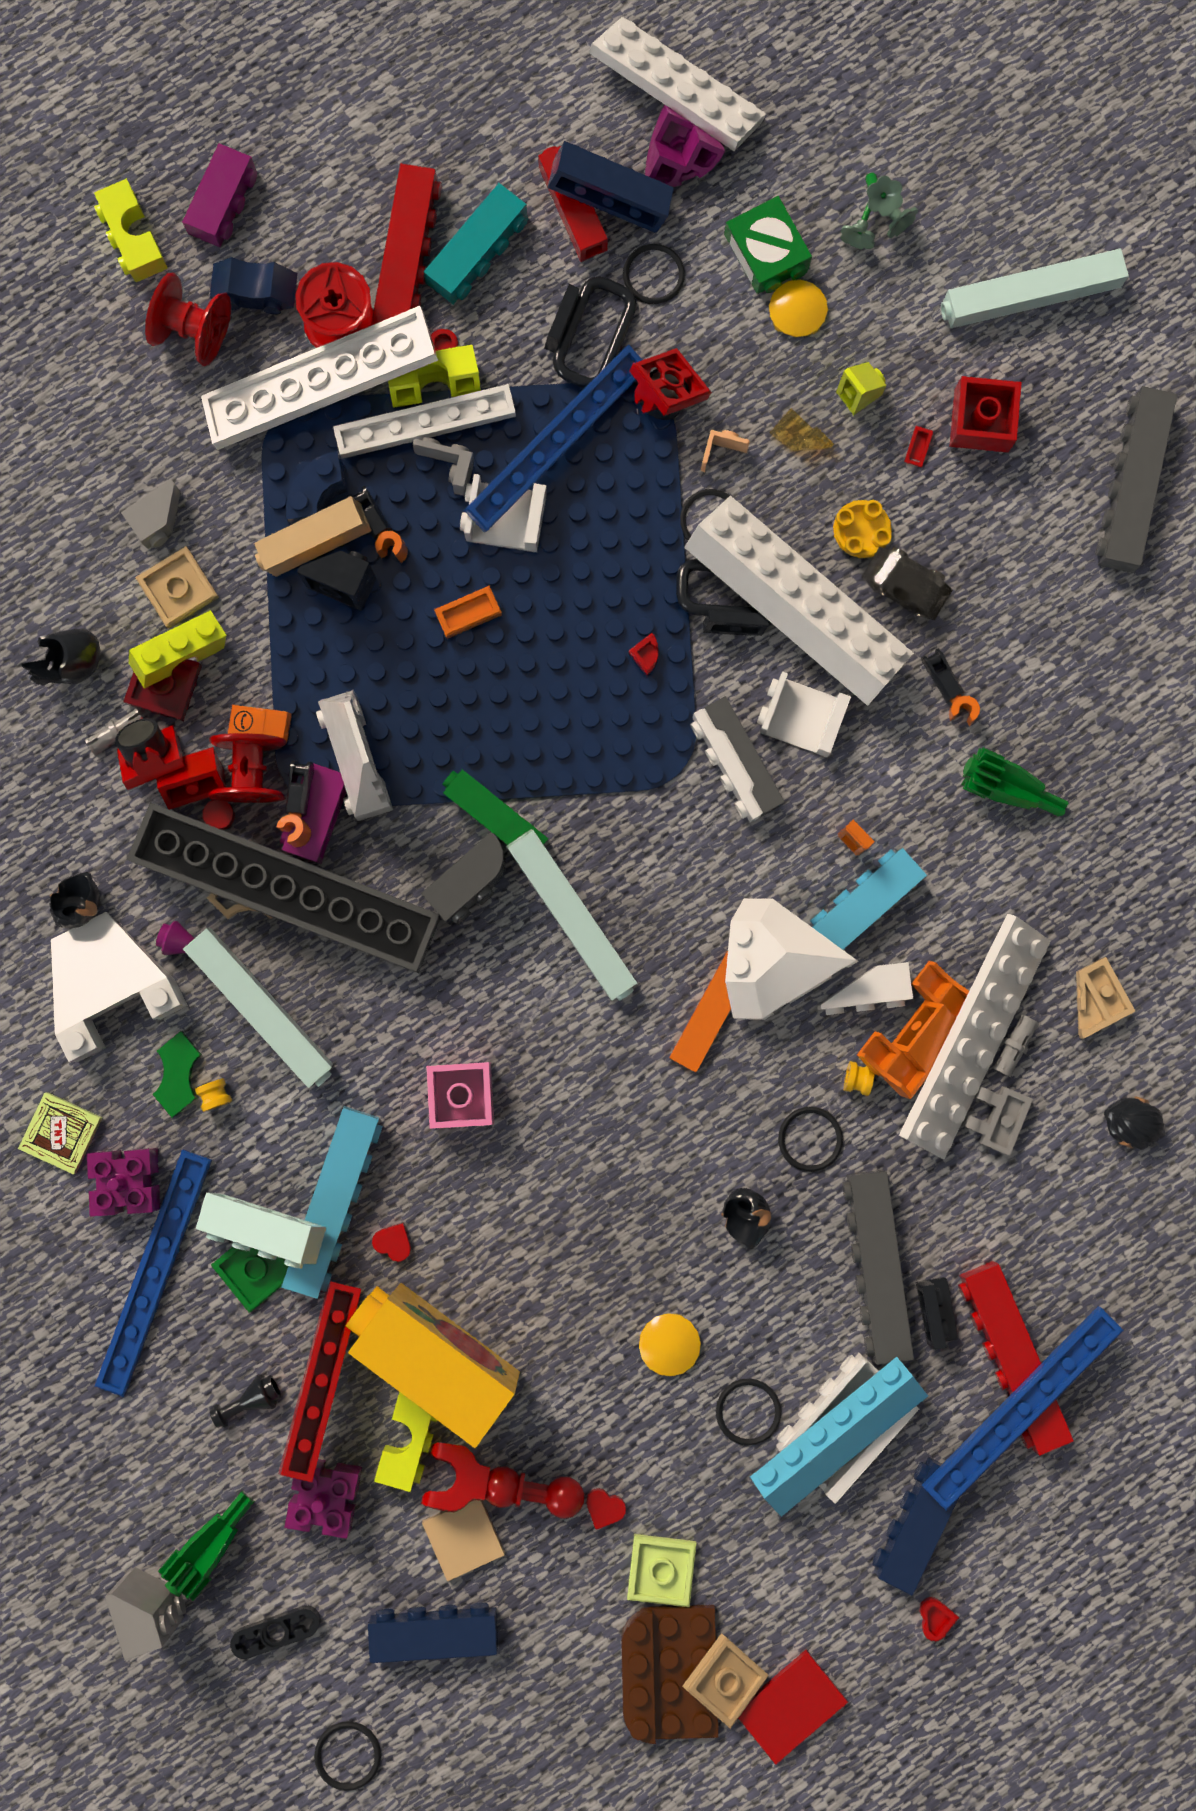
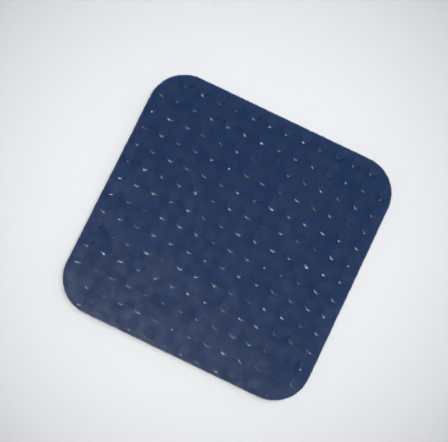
(547, 687)

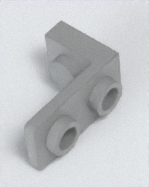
(458, 454)

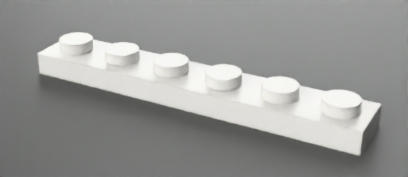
(424, 421)

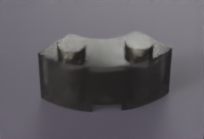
(907, 582)

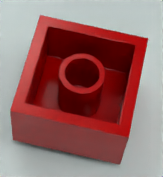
(985, 414)

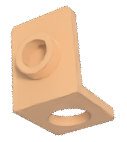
(724, 439)

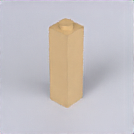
(312, 537)

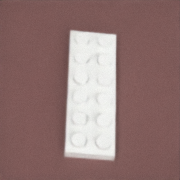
(677, 83)

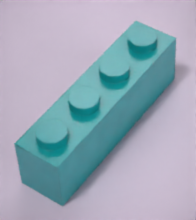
(476, 244)

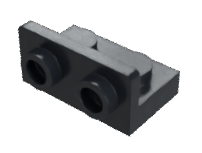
(937, 1312)

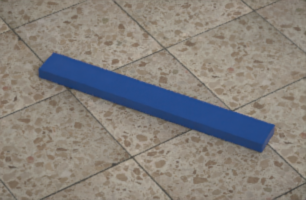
(553, 441)
(153, 1273)
(1022, 1408)

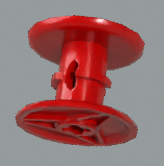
(333, 302)
(170, 313)
(247, 767)

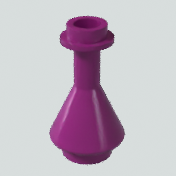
(173, 938)

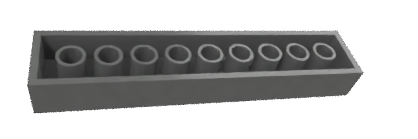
(284, 887)

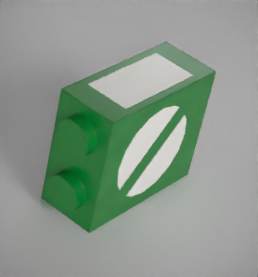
(768, 245)

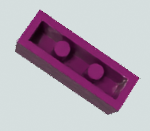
(220, 195)
(322, 813)

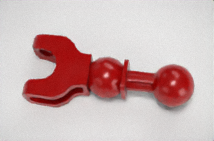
(499, 1486)

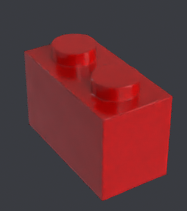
(193, 781)

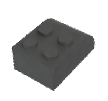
(468, 881)

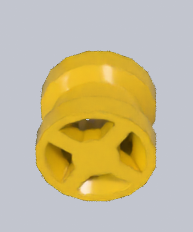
(858, 1079)
(213, 1094)

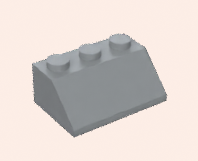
(143, 1612)

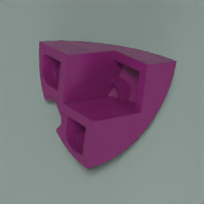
(680, 150)

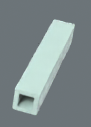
(1034, 288)
(572, 915)
(259, 1008)

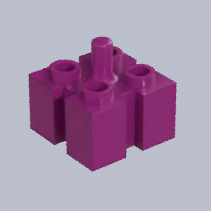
(123, 1182)
(325, 1500)

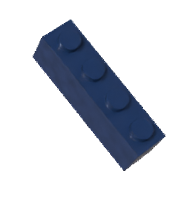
(610, 187)
(913, 1535)
(433, 1633)

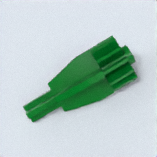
(1008, 783)
(191, 1566)

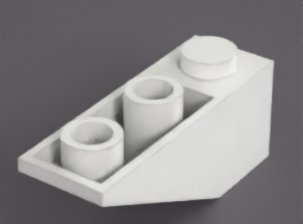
(878, 985)

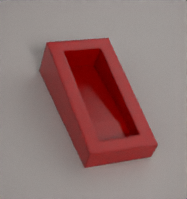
(918, 446)

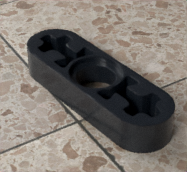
(250, 1631)

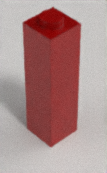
(578, 218)

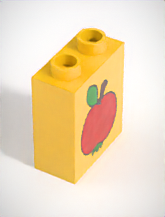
(432, 1361)

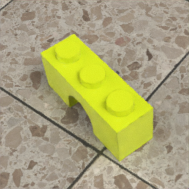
(120, 209)
(454, 368)
(160, 655)
(401, 1465)

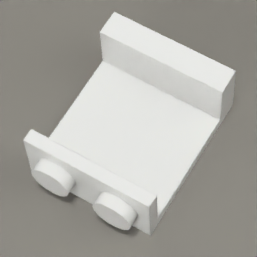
(516, 528)
(802, 715)

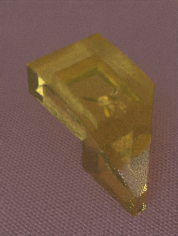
(799, 435)

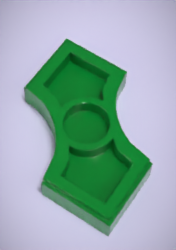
(178, 1060)

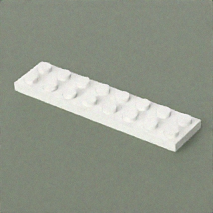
(319, 378)
(975, 1037)

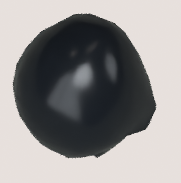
(72, 654)

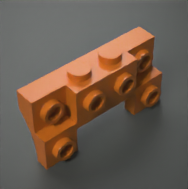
(913, 1052)

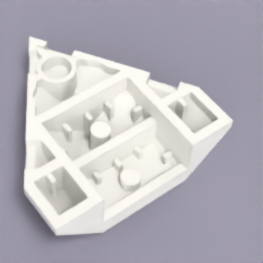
(775, 959)

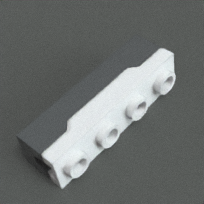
(737, 759)

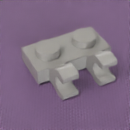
(1004, 1121)

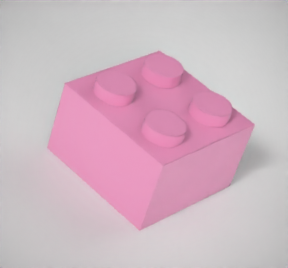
(460, 1095)

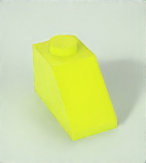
(860, 386)

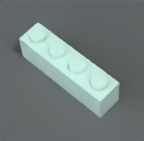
(260, 1229)

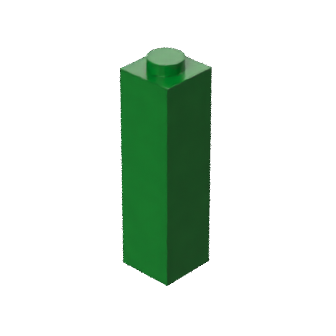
(487, 808)

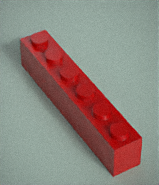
(407, 242)
(1011, 1348)
(319, 1382)

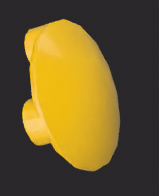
(798, 308)
(862, 528)
(669, 1344)

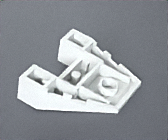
(363, 784)
(97, 971)

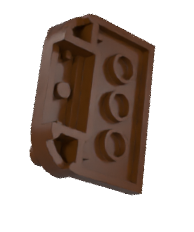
(658, 1656)

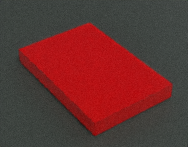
(791, 1706)

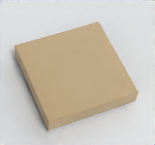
(177, 587)
(463, 1539)
(725, 1680)

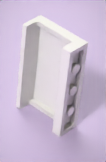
(854, 1374)

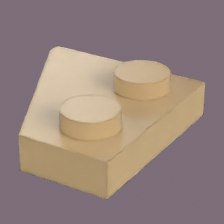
(1099, 998)

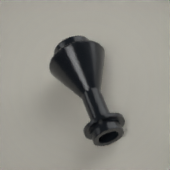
(259, 1395)

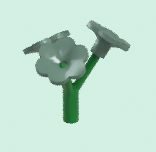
(886, 199)

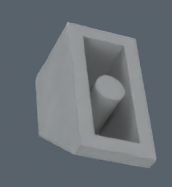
(154, 515)

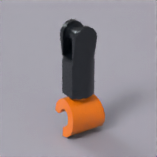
(380, 528)
(950, 687)
(297, 804)

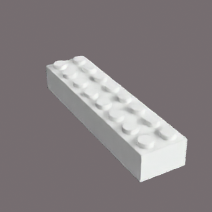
(798, 599)

